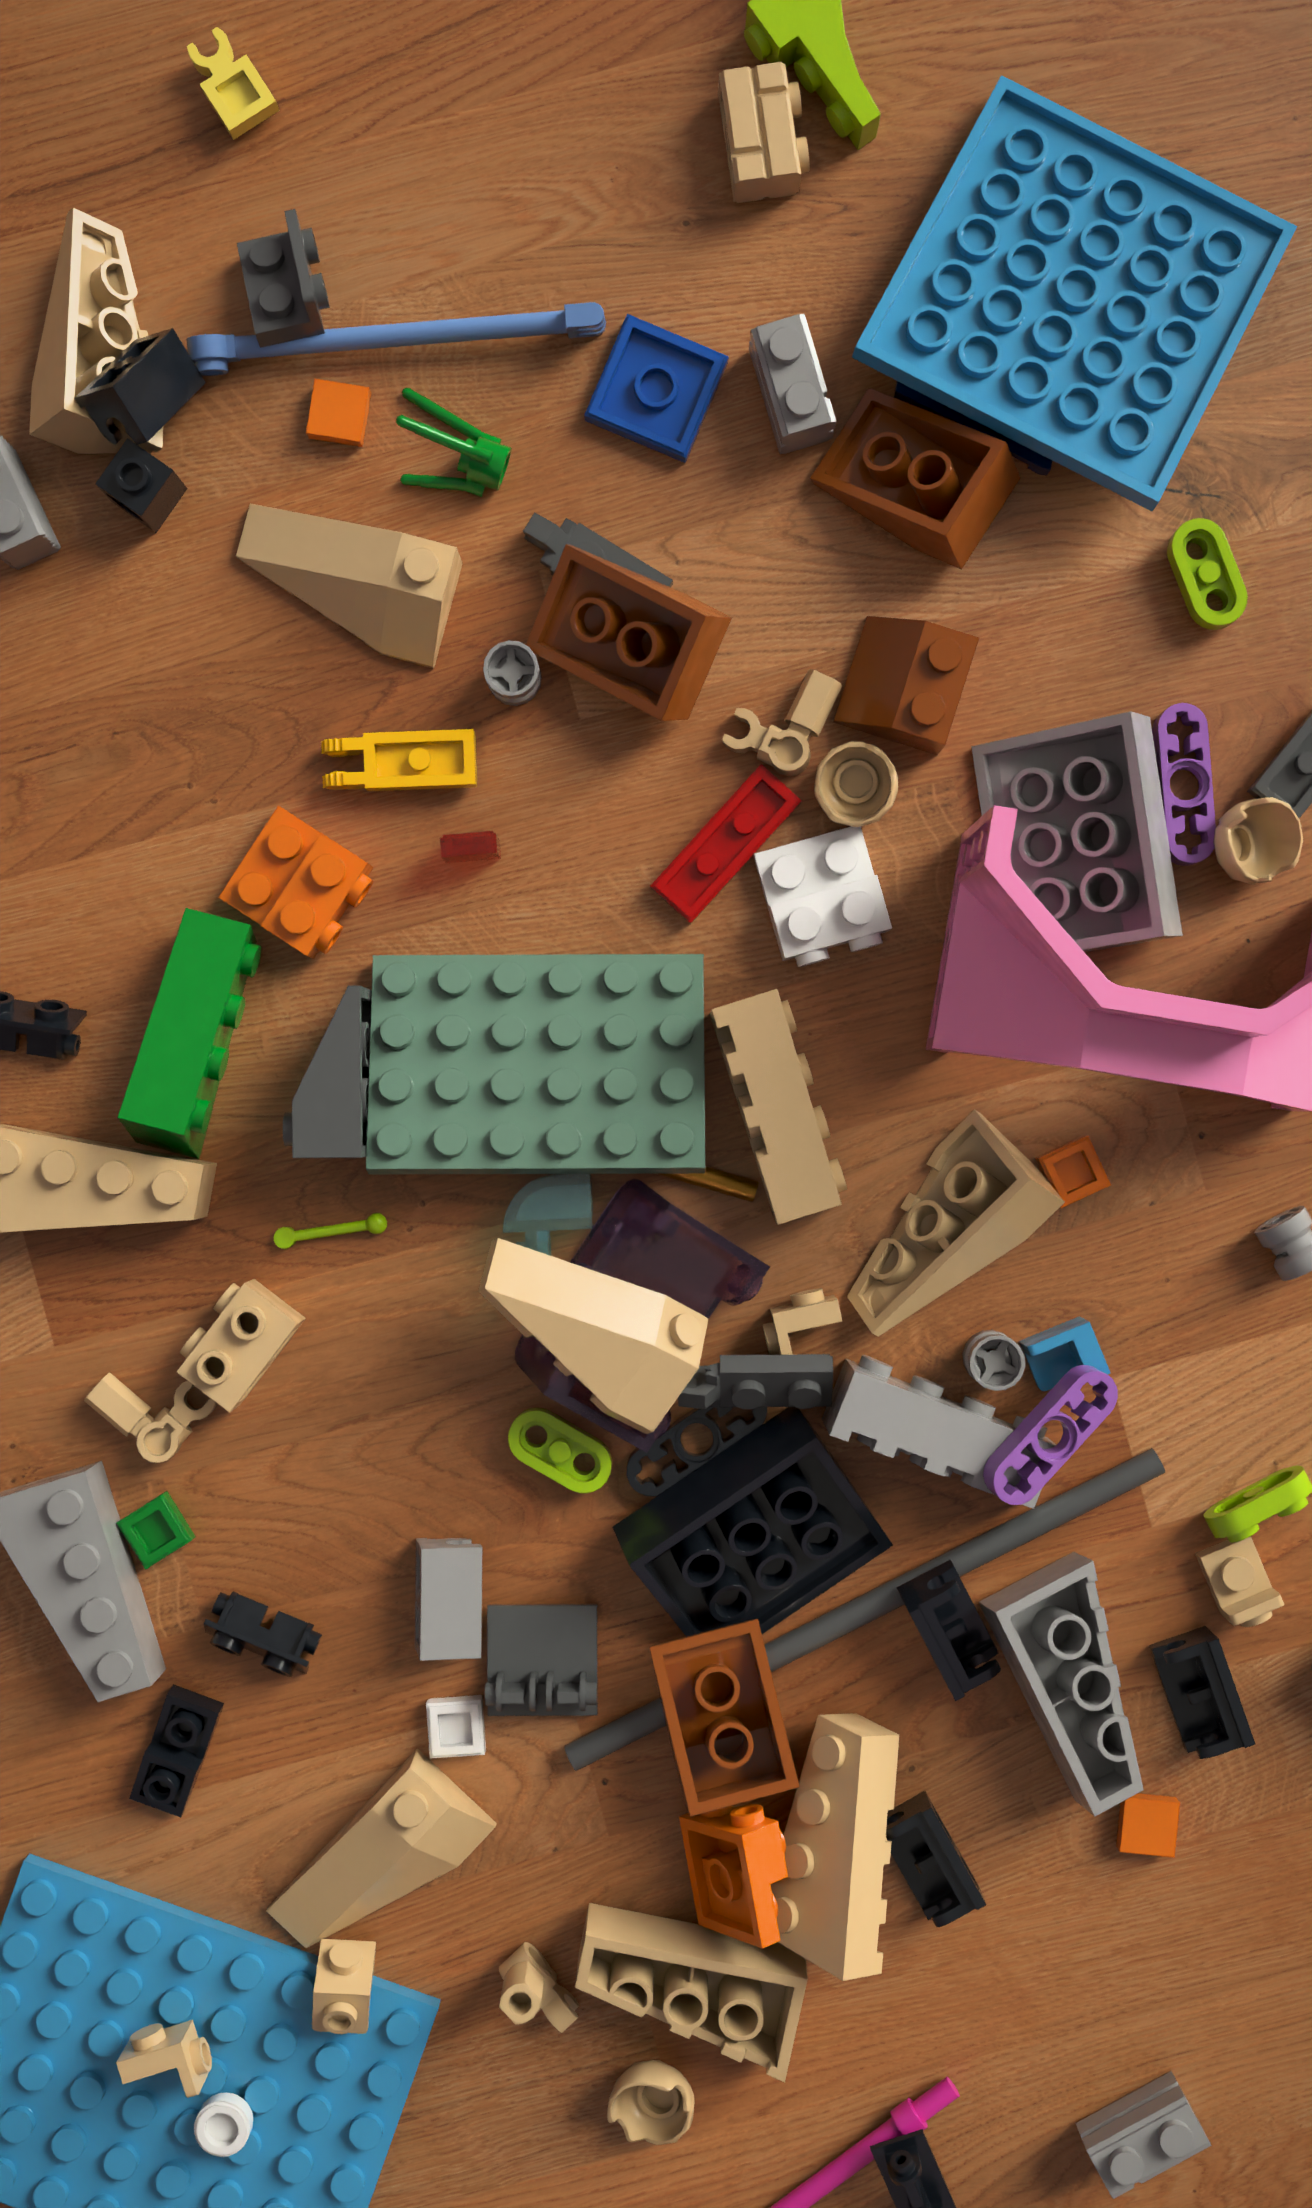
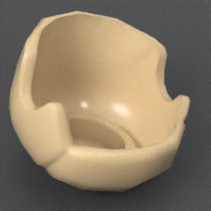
(856, 784)
(1258, 840)
(652, 2103)

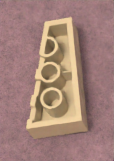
(776, 1106)
(91, 1183)
(839, 1847)
(696, 1982)

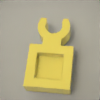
(233, 87)

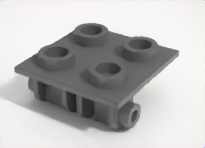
(542, 1660)

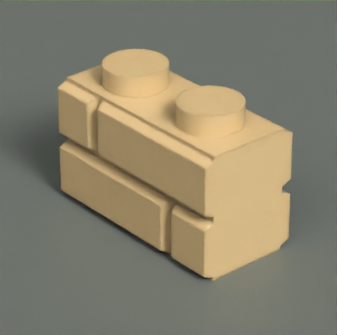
(760, 132)

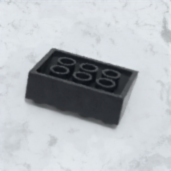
(752, 1531)

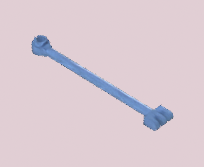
(214, 351)

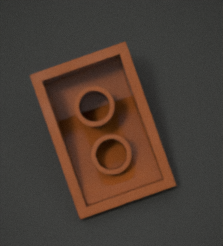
(919, 476)
(627, 634)
(723, 1717)

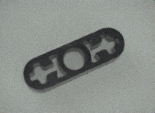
(669, 1471)

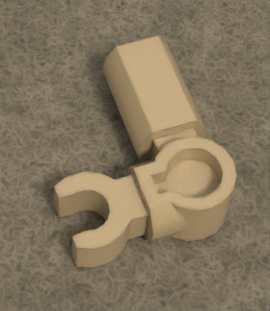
(789, 748)
(158, 1436)
(532, 1985)

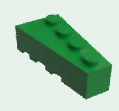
(190, 1033)

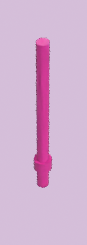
(905, 2118)

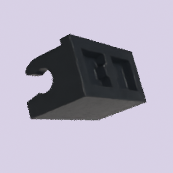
(142, 387)
(951, 1628)
(1201, 1693)
(931, 1861)

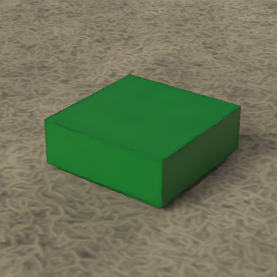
(156, 1530)

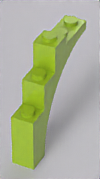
(815, 40)

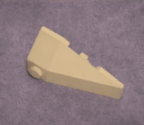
(84, 330)
(365, 578)
(964, 1216)
(612, 1335)
(393, 1845)

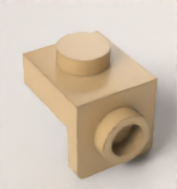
(807, 1311)
(343, 1986)
(163, 2049)

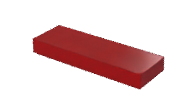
(725, 844)

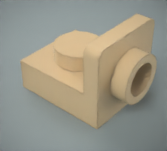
(1239, 1582)

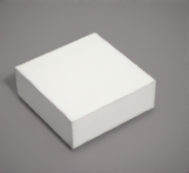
(456, 1726)

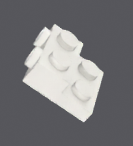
(822, 895)

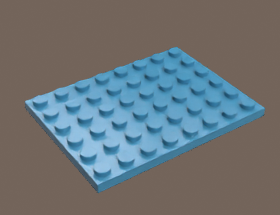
(102, 1961)

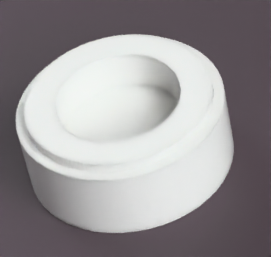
(223, 2124)

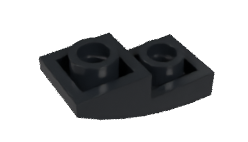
(176, 1750)

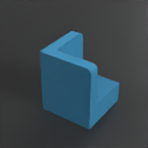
(1061, 1349)

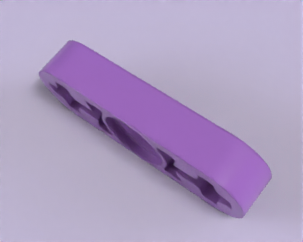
(1168, 745)
(1066, 1393)

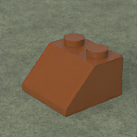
(906, 681)

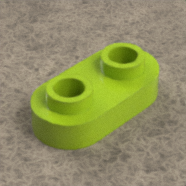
(1212, 574)
(557, 1454)
(1241, 1512)

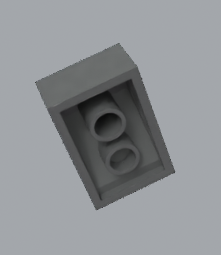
(333, 1095)

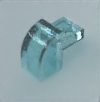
(548, 1206)

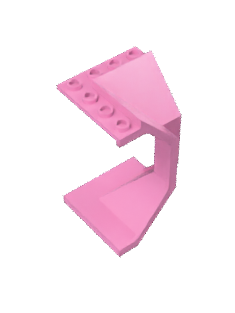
(1030, 994)

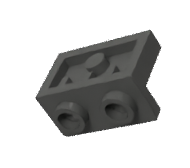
(281, 286)

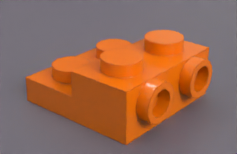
(298, 883)
(731, 1867)

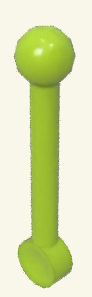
(287, 1236)

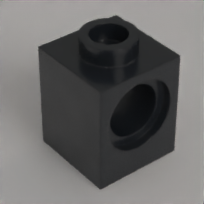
(141, 485)

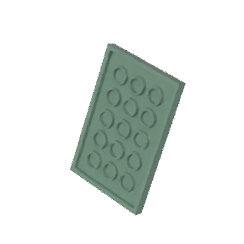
(537, 1064)

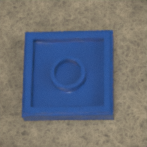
(656, 388)

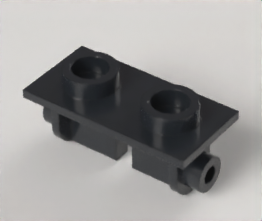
(45, 1023)
(241, 1629)
(912, 2172)

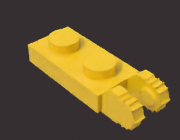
(406, 760)

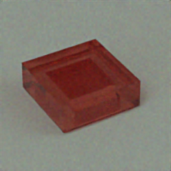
(470, 847)

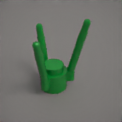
(481, 454)

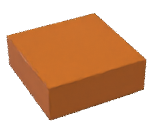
(338, 412)
(1074, 1170)
(1148, 1825)

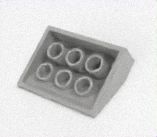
(1088, 827)

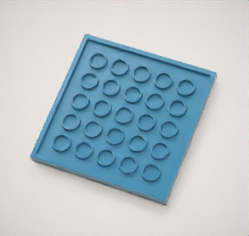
(1075, 293)

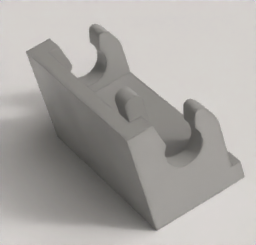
(448, 1599)

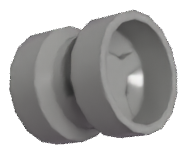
(509, 663)
(1290, 1240)
(1002, 1366)

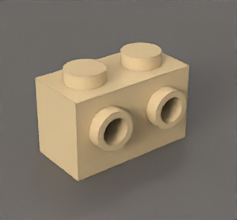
(239, 1344)

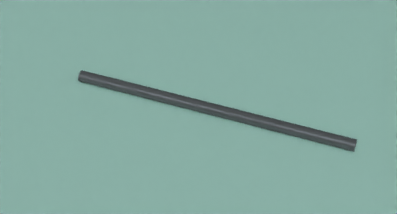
(887, 1598)

